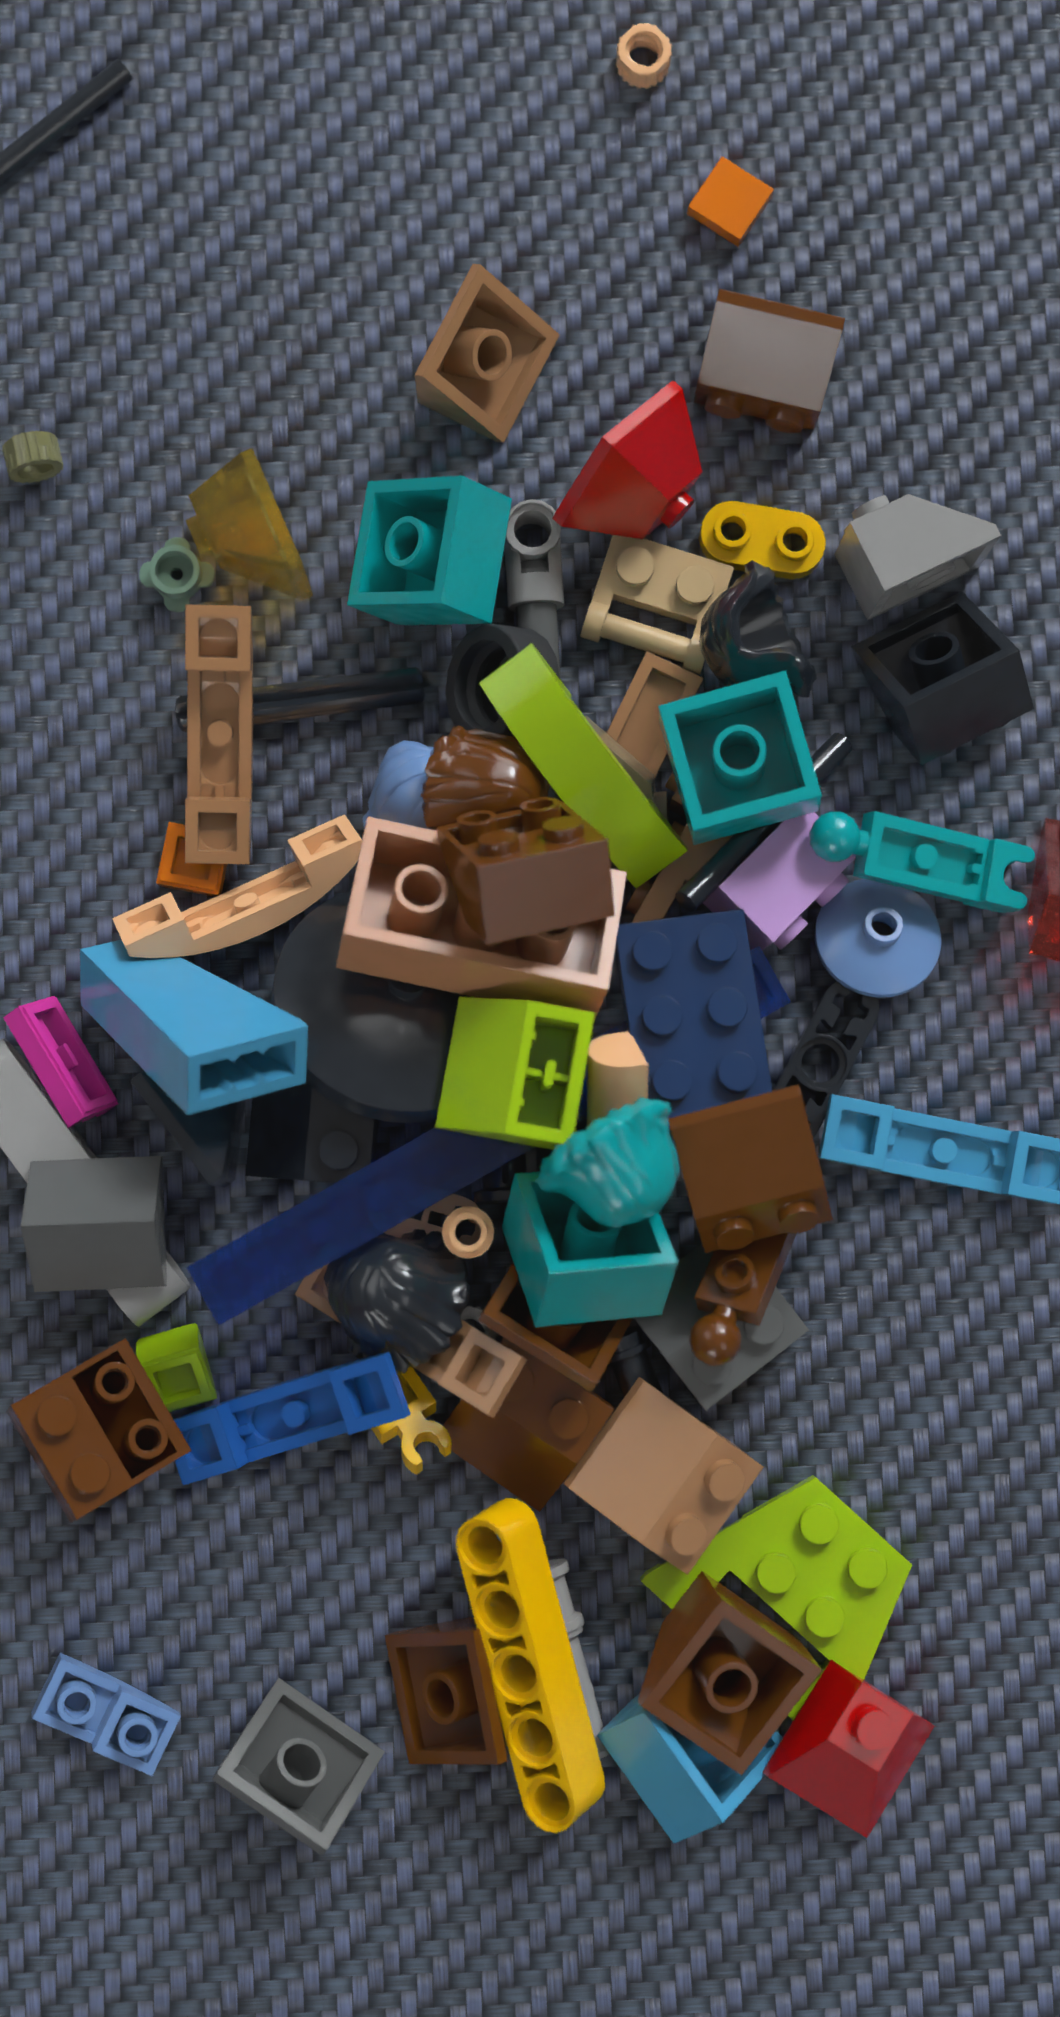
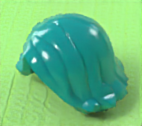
(618, 1166)

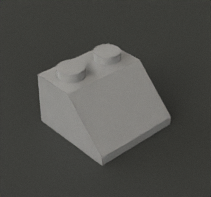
(909, 549)

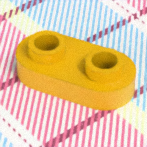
(762, 538)

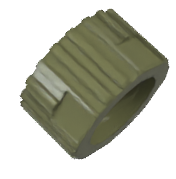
(32, 456)

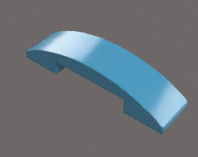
(941, 1150)

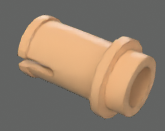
(450, 1227)

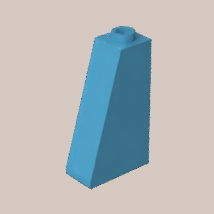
(191, 1028)

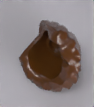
(477, 773)

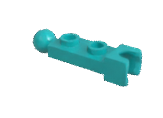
(923, 858)

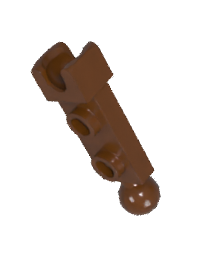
(734, 1289)

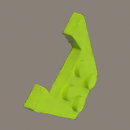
(811, 1567)

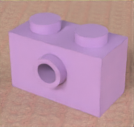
(779, 884)

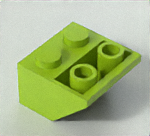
(515, 1070)

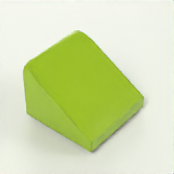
(177, 1366)

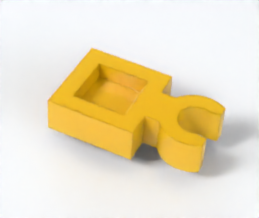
(415, 1427)

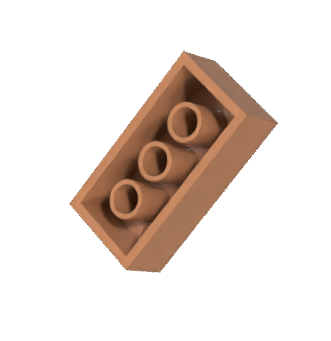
(412, 930)

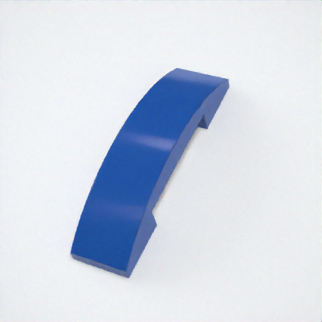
(290, 1416)

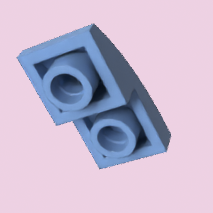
(106, 1713)

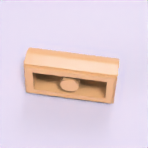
(614, 1074)

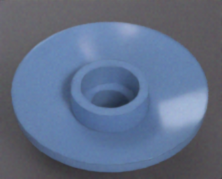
(874, 962)

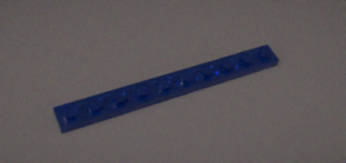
(376, 1200)

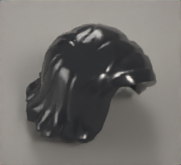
(748, 634)
(399, 1296)

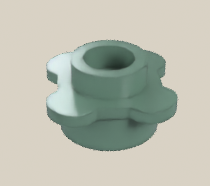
(174, 556)

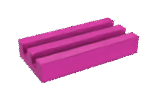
(61, 1060)

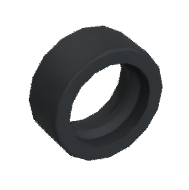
(476, 659)

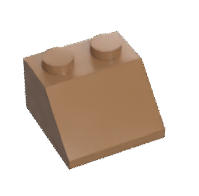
(663, 1475)

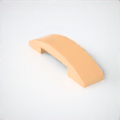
(250, 909)

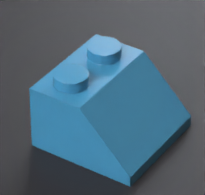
(675, 1776)

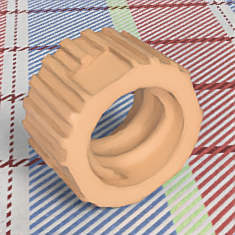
(647, 37)

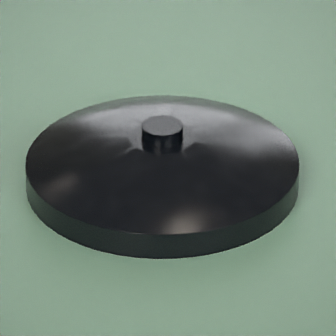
(370, 1038)

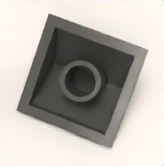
(95, 1223)
(299, 1766)

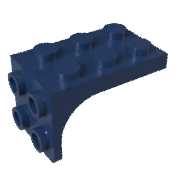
(694, 1009)

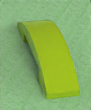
(581, 765)

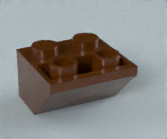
(527, 869)
(98, 1430)

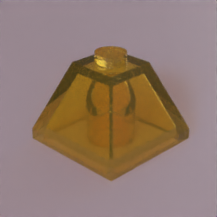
(246, 528)

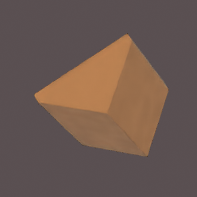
(484, 357)

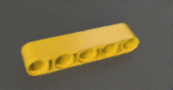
(538, 1702)

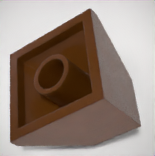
(573, 1349)

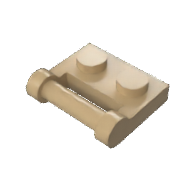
(659, 582)

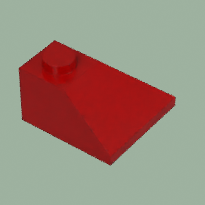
(637, 472)
(848, 1749)

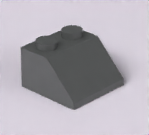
(672, 1334)

